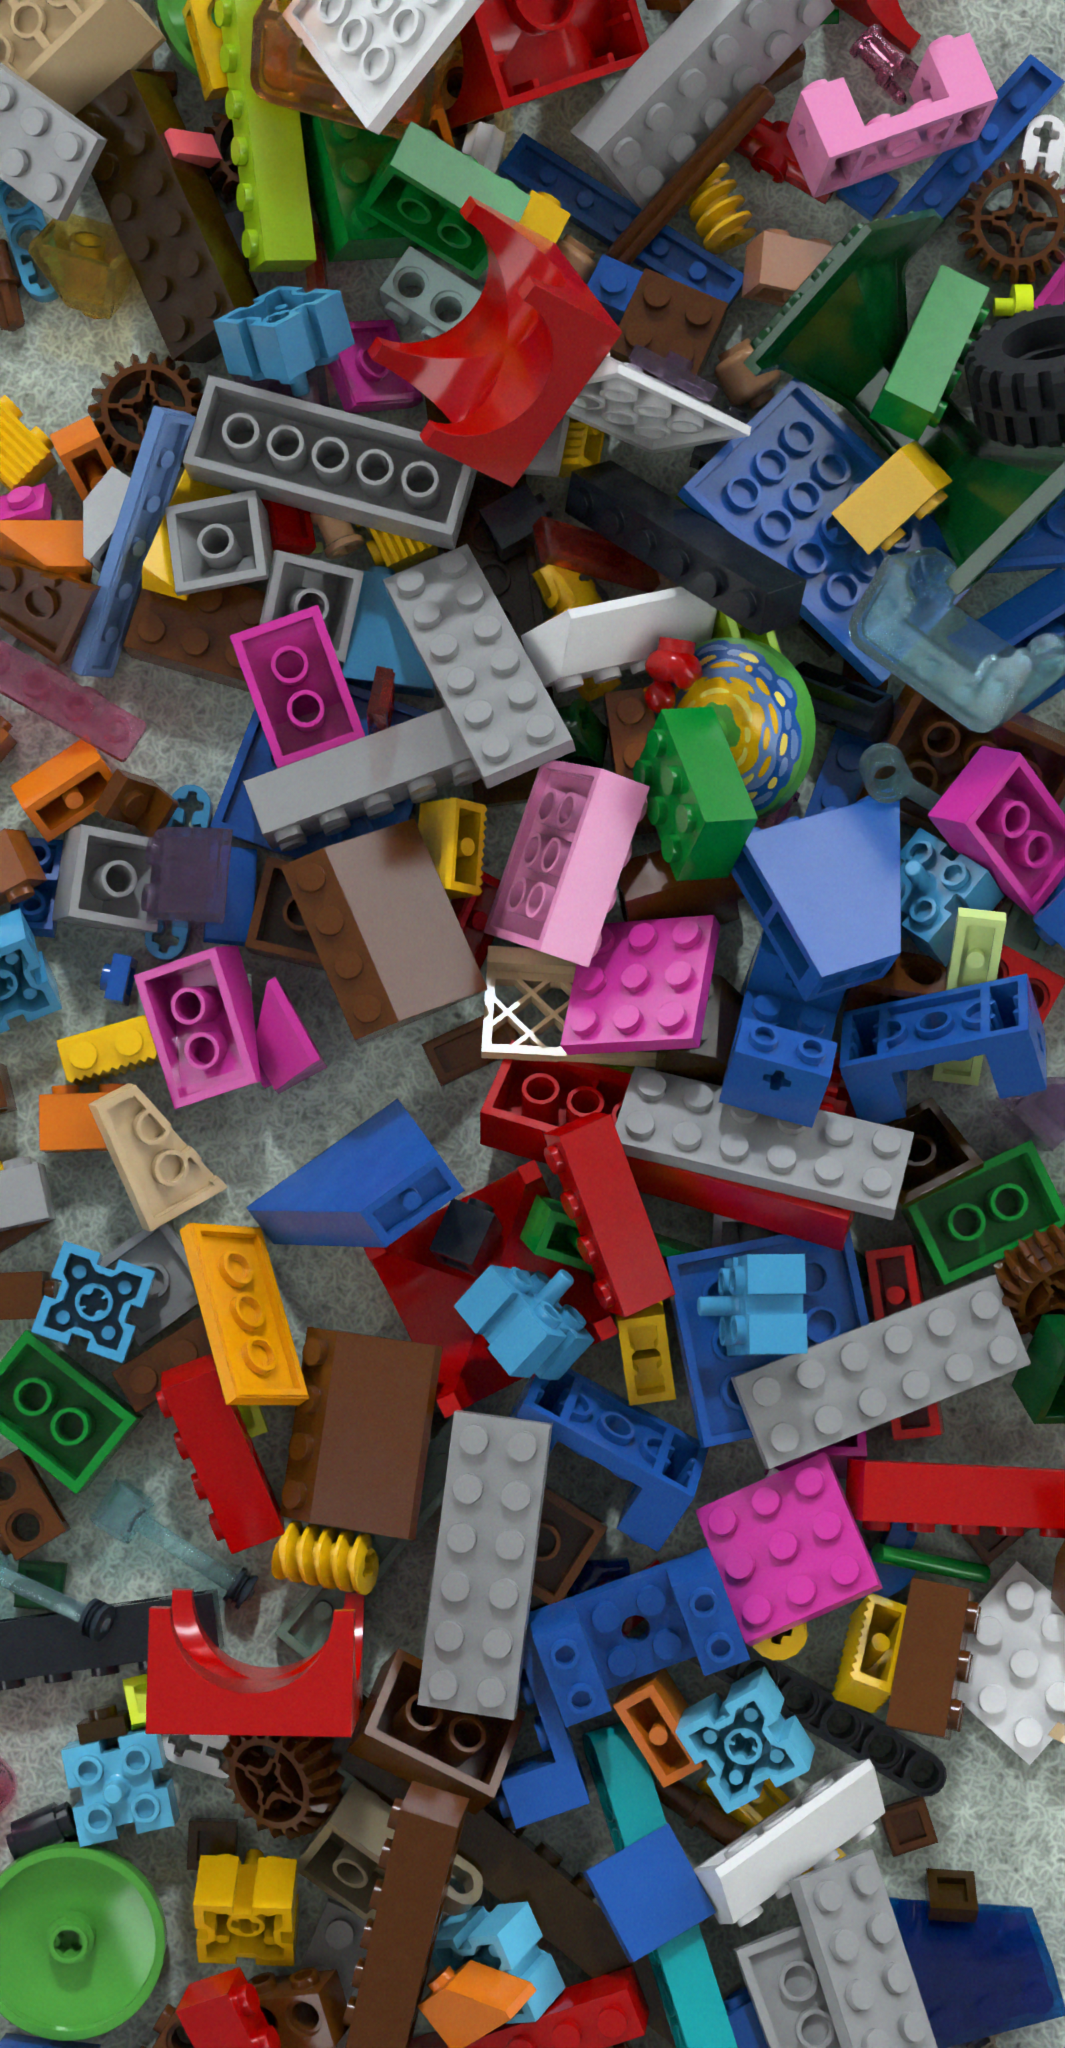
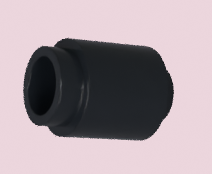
(41, 1829)

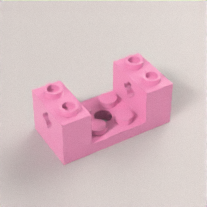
(948, 111)

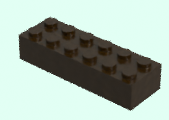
(166, 217)

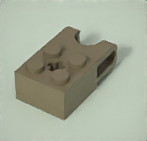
(347, 1851)

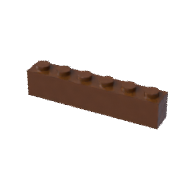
(406, 1917)

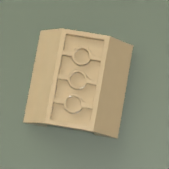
(75, 45)

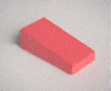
(193, 147)

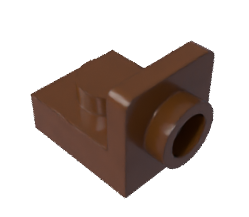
(136, 802)

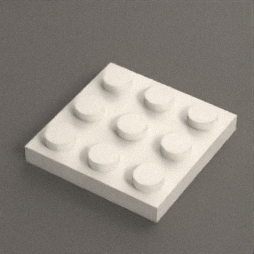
(1018, 1663)

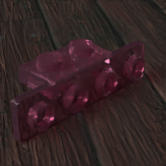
(68, 704)

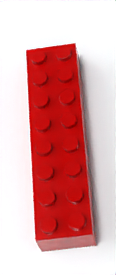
(544, 1095)

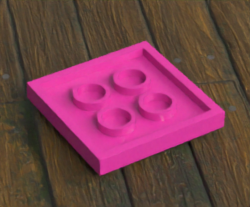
(643, 987)
(788, 1549)

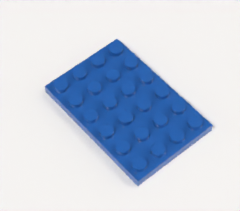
(780, 499)

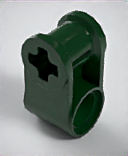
(587, 734)

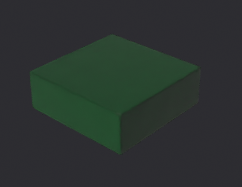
(45, 1572)

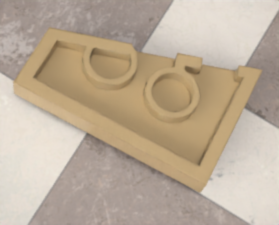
(151, 1159)

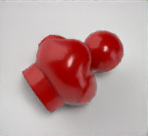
(669, 664)

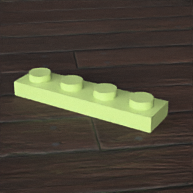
(972, 961)

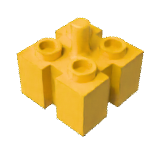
(247, 1909)

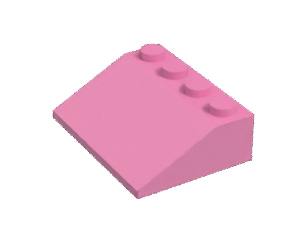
(567, 860)

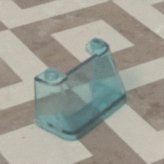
(943, 652)

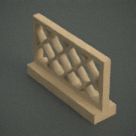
(542, 971)

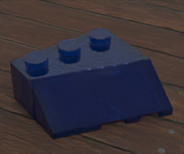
(980, 1973)

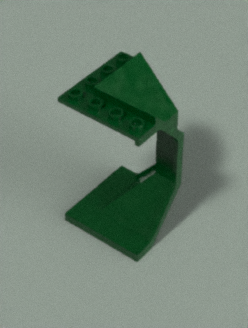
(842, 341)

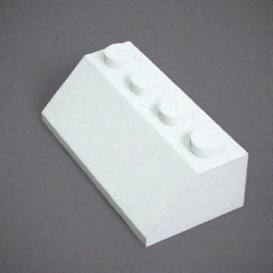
(614, 636)
(791, 1841)

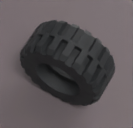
(1020, 378)

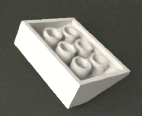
(649, 411)

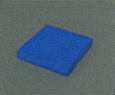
(649, 1892)

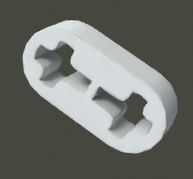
(1030, 148)
(195, 1758)

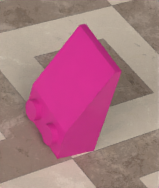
(297, 686)
(1006, 824)
(202, 1024)

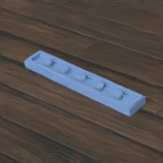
(131, 540)

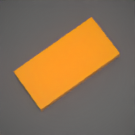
(243, 1315)

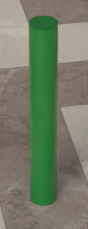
(930, 1563)

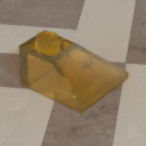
(84, 264)

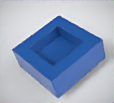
(869, 195)
(118, 979)

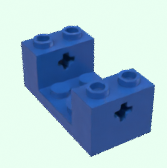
(971, 1021)
(780, 1044)
(626, 1440)
(589, 1653)
(549, 1780)

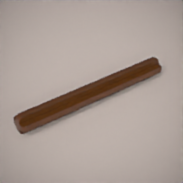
(692, 174)

